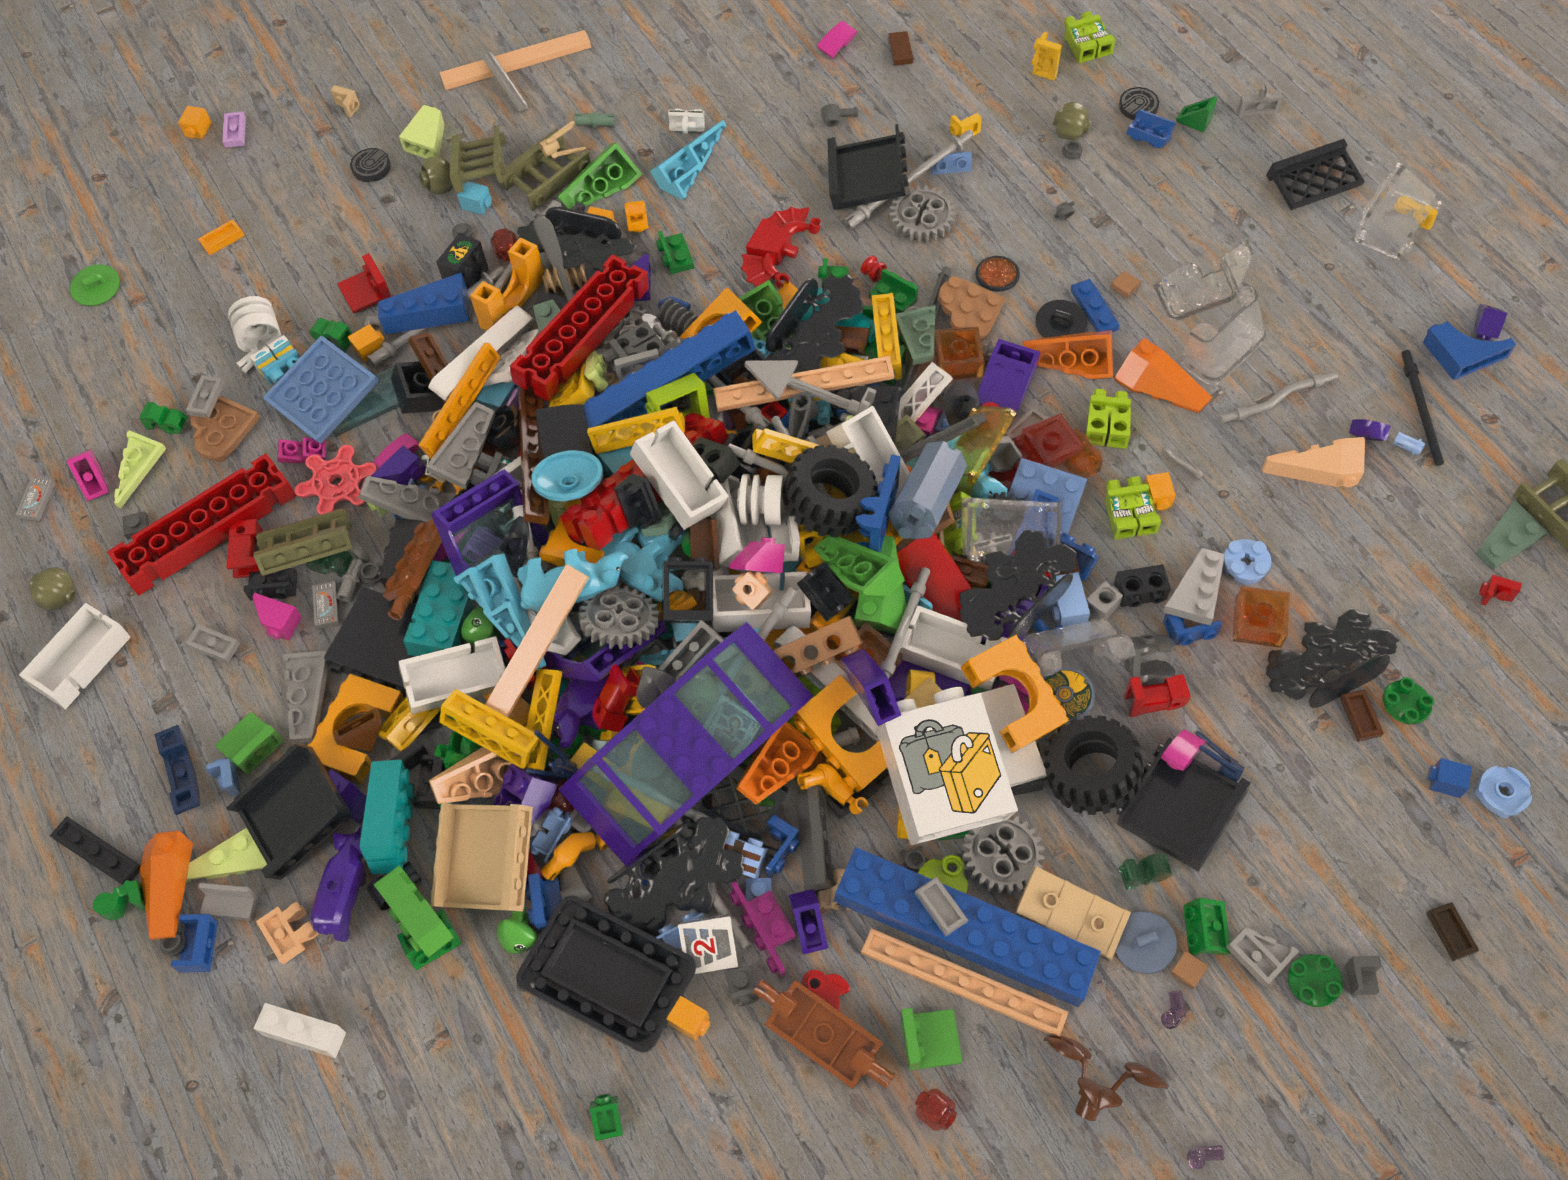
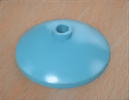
(567, 475)

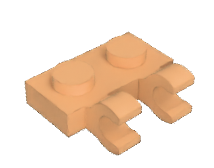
(280, 933)

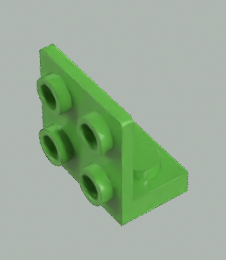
(249, 743)
(930, 1039)

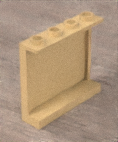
(482, 857)

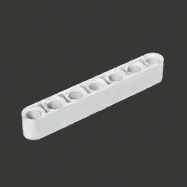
(500, 337)
(824, 675)

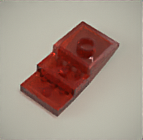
(1044, 443)

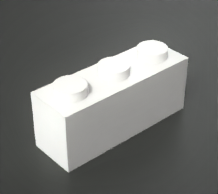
(300, 1030)

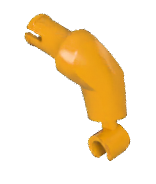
(833, 785)
(569, 850)

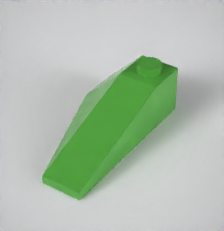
(602, 177)
(766, 305)
(860, 566)
(883, 611)

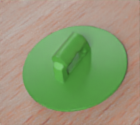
(94, 285)

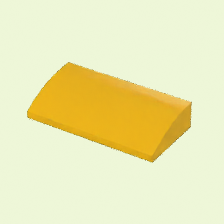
(575, 390)

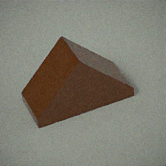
(360, 732)

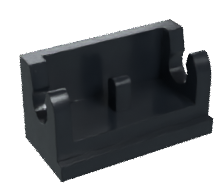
(637, 501)
(825, 591)
(430, 767)

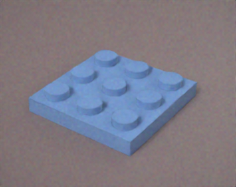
(1052, 481)

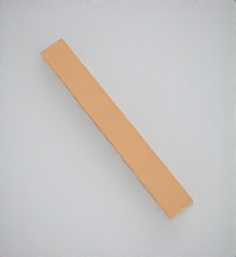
(517, 59)
(825, 378)
(537, 640)
(965, 983)

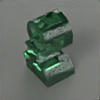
(338, 562)
(1148, 870)

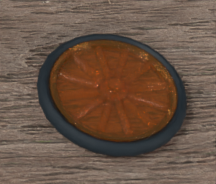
(997, 273)

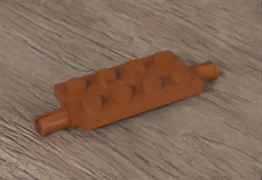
(412, 568)
(824, 1034)

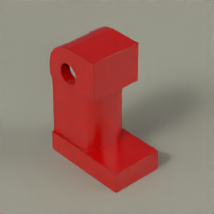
(242, 547)
(1157, 697)
(614, 698)

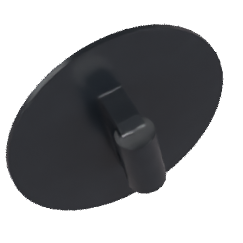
(1060, 319)
(960, 401)
(516, 544)

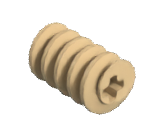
(574, 275)

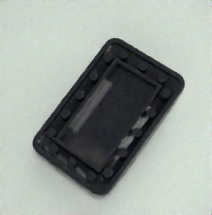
(606, 973)

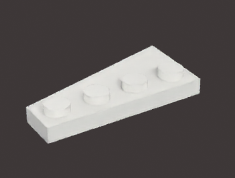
(502, 370)

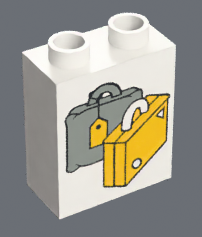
(946, 766)

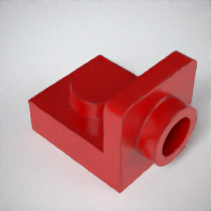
(1499, 587)

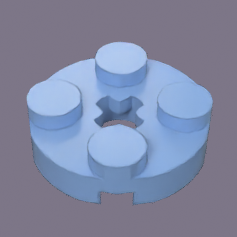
(1249, 549)
(1500, 804)

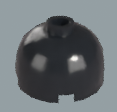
(505, 428)

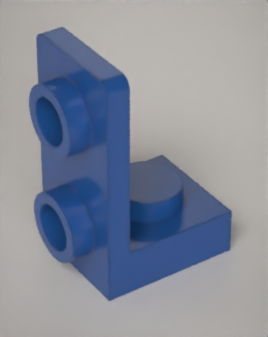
(1176, 630)
(781, 831)

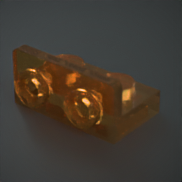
(1085, 462)

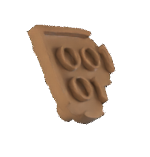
(969, 305)
(223, 430)

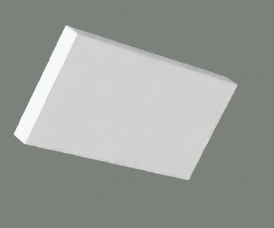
(1003, 709)

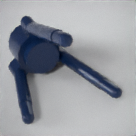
(1229, 766)
(560, 767)

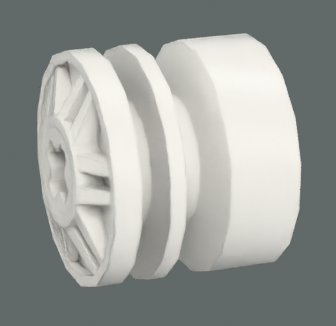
(253, 323)
(761, 499)

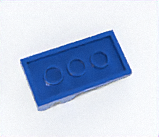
(876, 525)

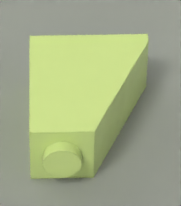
(424, 133)

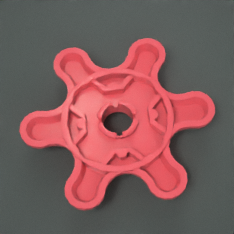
(326, 471)

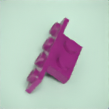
(767, 923)

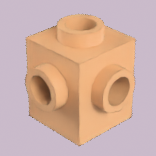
(757, 595)

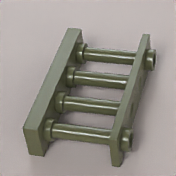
(460, 155)
(532, 159)
(1545, 513)

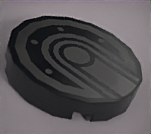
(1136, 99)
(370, 164)

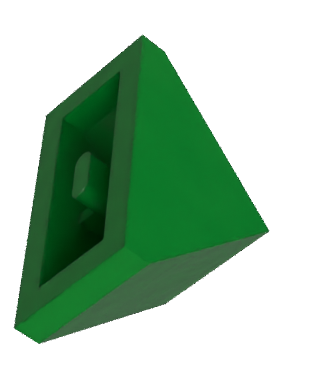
(1198, 114)

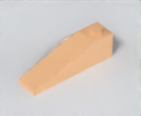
(1330, 465)
(472, 777)

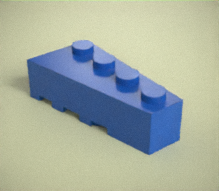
(426, 306)

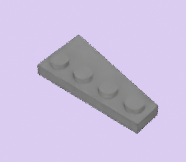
(462, 448)
(403, 500)
(1198, 590)
(306, 685)

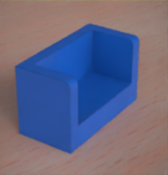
(200, 936)

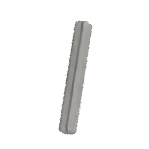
(505, 82)

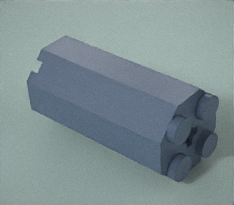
(927, 491)

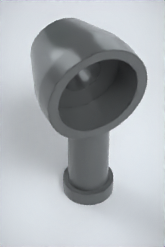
(831, 114)

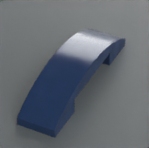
(179, 769)

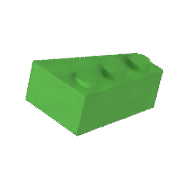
(414, 912)

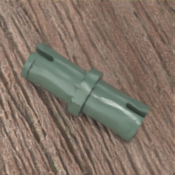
(594, 119)

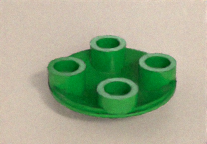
(1407, 701)
(1315, 980)

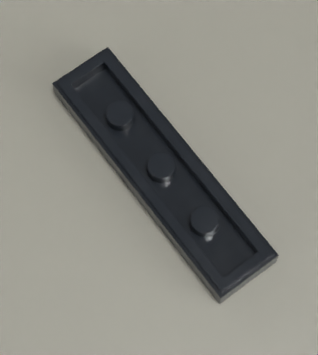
(95, 851)

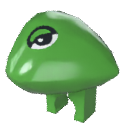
(477, 627)
(515, 933)

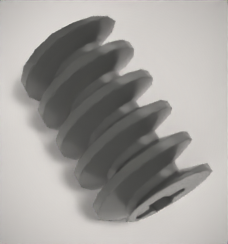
(675, 316)

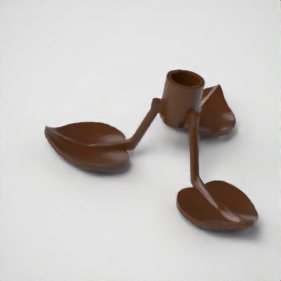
(1093, 1095)

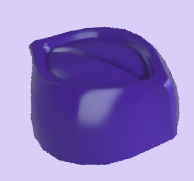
(1370, 429)

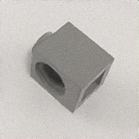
(1104, 592)

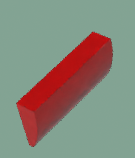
(945, 577)

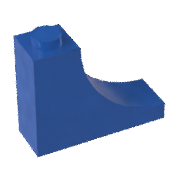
(1464, 354)

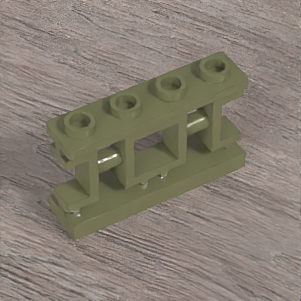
(303, 541)

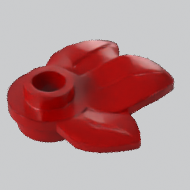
(830, 986)

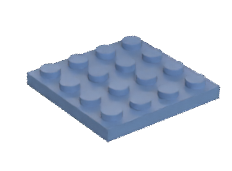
(321, 389)

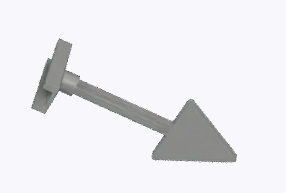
(778, 375)

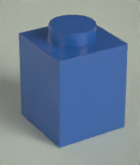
(1449, 777)

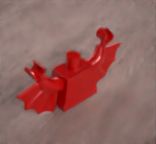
(773, 242)

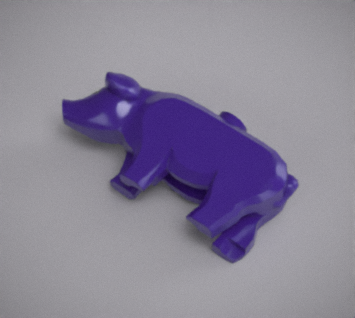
(576, 709)
(339, 887)

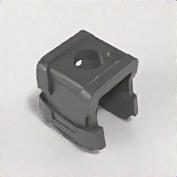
(1154, 668)

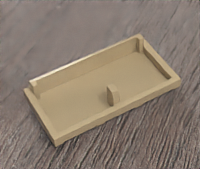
(1072, 912)

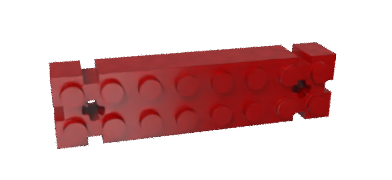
(579, 327)
(600, 512)
(200, 524)

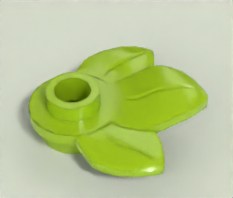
(938, 868)

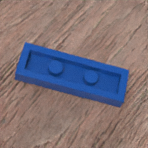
(1094, 306)

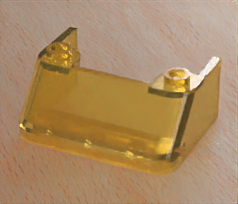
(982, 442)

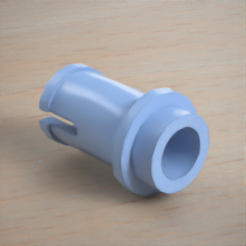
(1409, 443)

